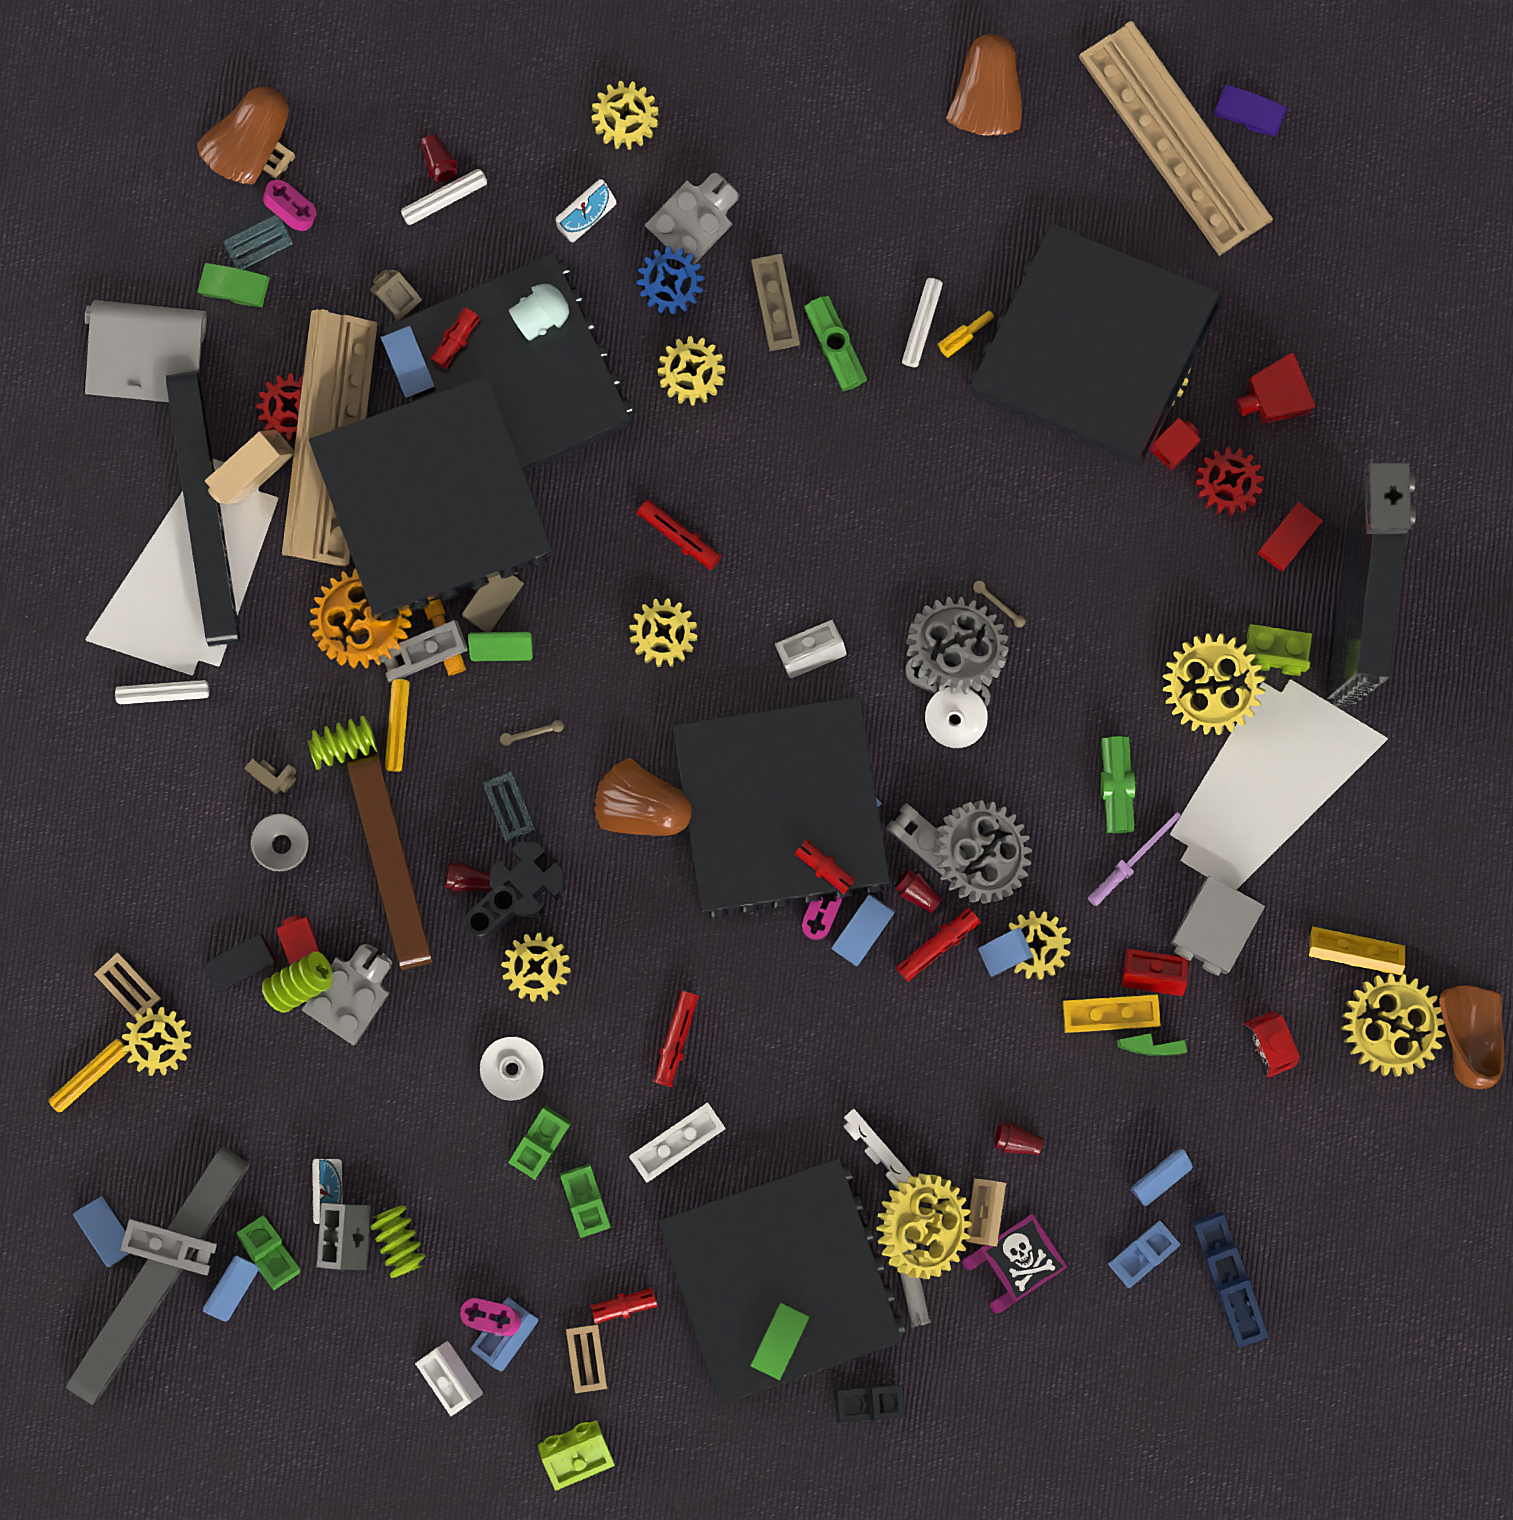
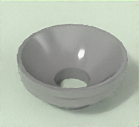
(271, 828)

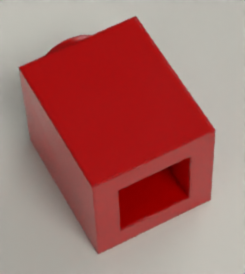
(1176, 443)
(298, 938)

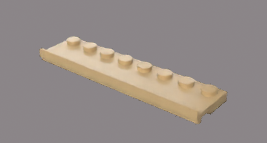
(1175, 138)
(331, 397)

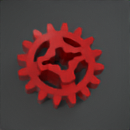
(281, 415)
(1233, 493)

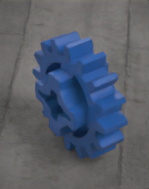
(658, 286)

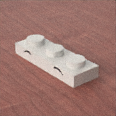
(677, 1142)
(876, 1148)

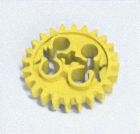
(1210, 656)
(1382, 1051)
(924, 1226)

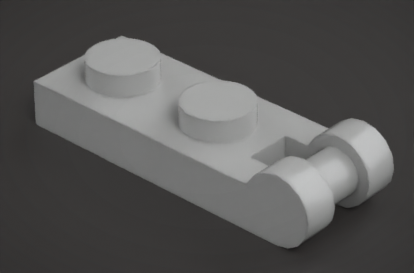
(425, 650)
(922, 838)
(166, 1246)

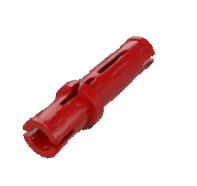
(708, 557)
(943, 940)
(675, 1039)

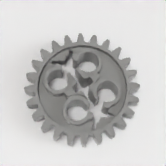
(944, 623)
(1001, 871)

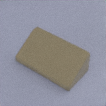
(491, 602)

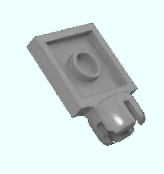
(695, 216)
(354, 994)

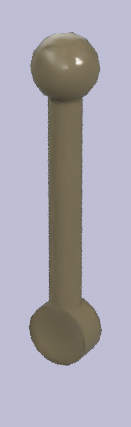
(980, 587)
(507, 739)

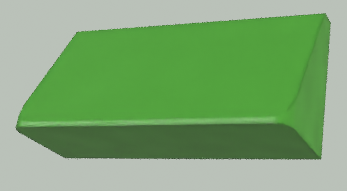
(500, 646)

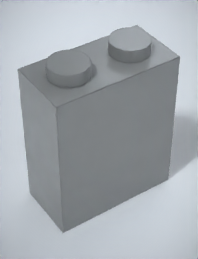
(1216, 926)

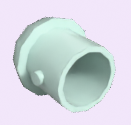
(540, 311)

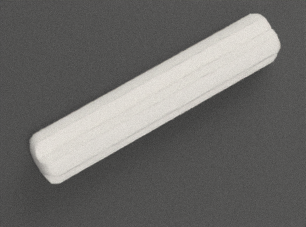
(444, 196)
(922, 322)
(162, 692)

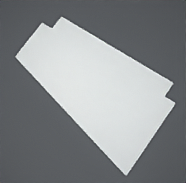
(158, 603)
(1270, 781)

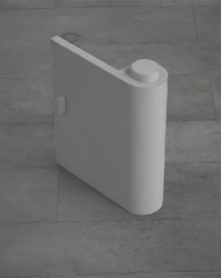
(138, 346)

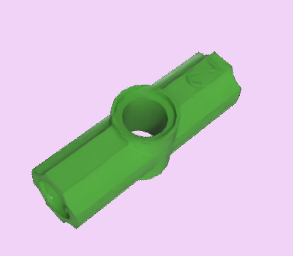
(827, 326)
(1117, 785)

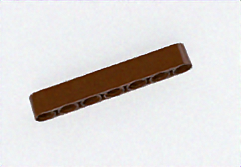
(389, 862)

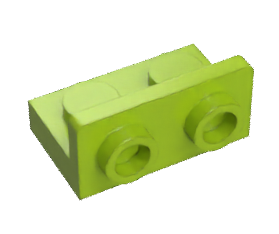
(1279, 649)
(575, 1454)

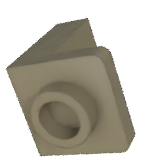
(395, 293)
(265, 775)

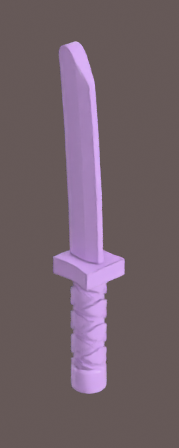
(1123, 869)

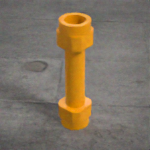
(435, 613)

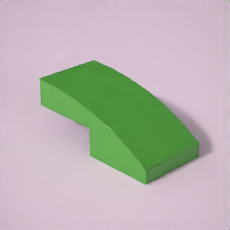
(233, 284)
(1144, 1045)
(540, 1142)
(585, 1200)
(268, 1252)
(780, 1341)

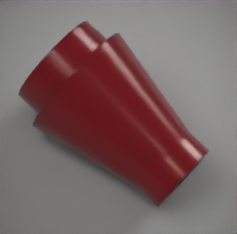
(438, 160)
(466, 878)
(916, 890)
(1013, 1139)

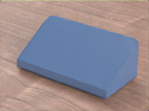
(1162, 1177)
(102, 1230)
(231, 1288)
(499, 1349)

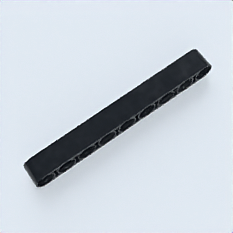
(202, 509)

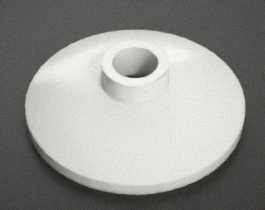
(968, 707)
(499, 1056)

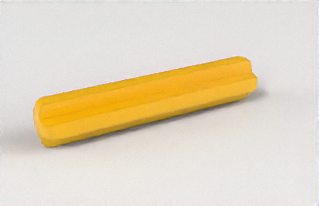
(397, 725)
(87, 1076)

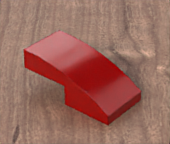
(1290, 536)

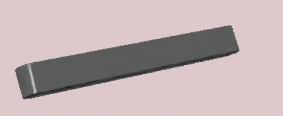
(155, 1279)

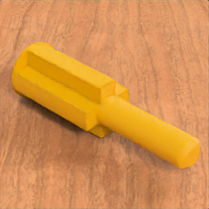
(963, 335)

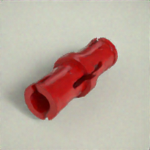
(455, 338)
(825, 866)
(623, 1305)

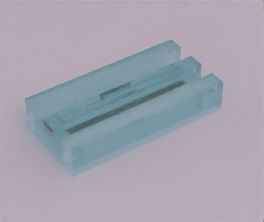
(253, 231)
(518, 830)

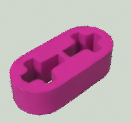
(289, 205)
(827, 920)
(488, 1323)

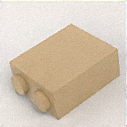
(249, 467)

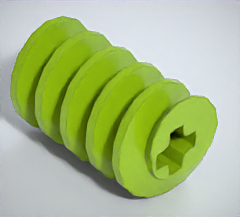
(341, 742)
(298, 982)
(397, 1241)

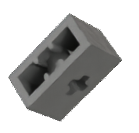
(1379, 513)
(343, 1236)

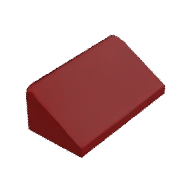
(1155, 972)

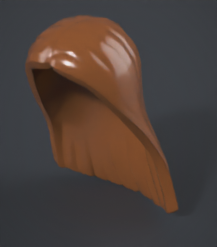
(989, 89)
(246, 136)
(640, 802)
(1475, 1033)

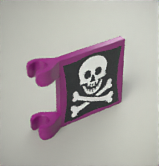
(1020, 1261)

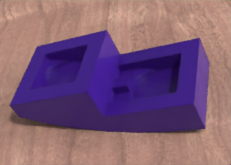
(1251, 110)

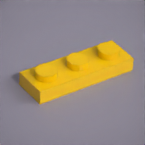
(1357, 950)
(1111, 1013)

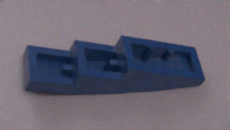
(1230, 1279)

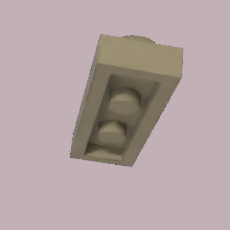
(775, 302)

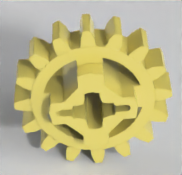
(636, 119)
(701, 364)
(675, 624)
(1050, 943)
(520, 980)
(154, 1055)

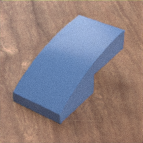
(407, 361)
(863, 930)
(1005, 952)
(1144, 1254)

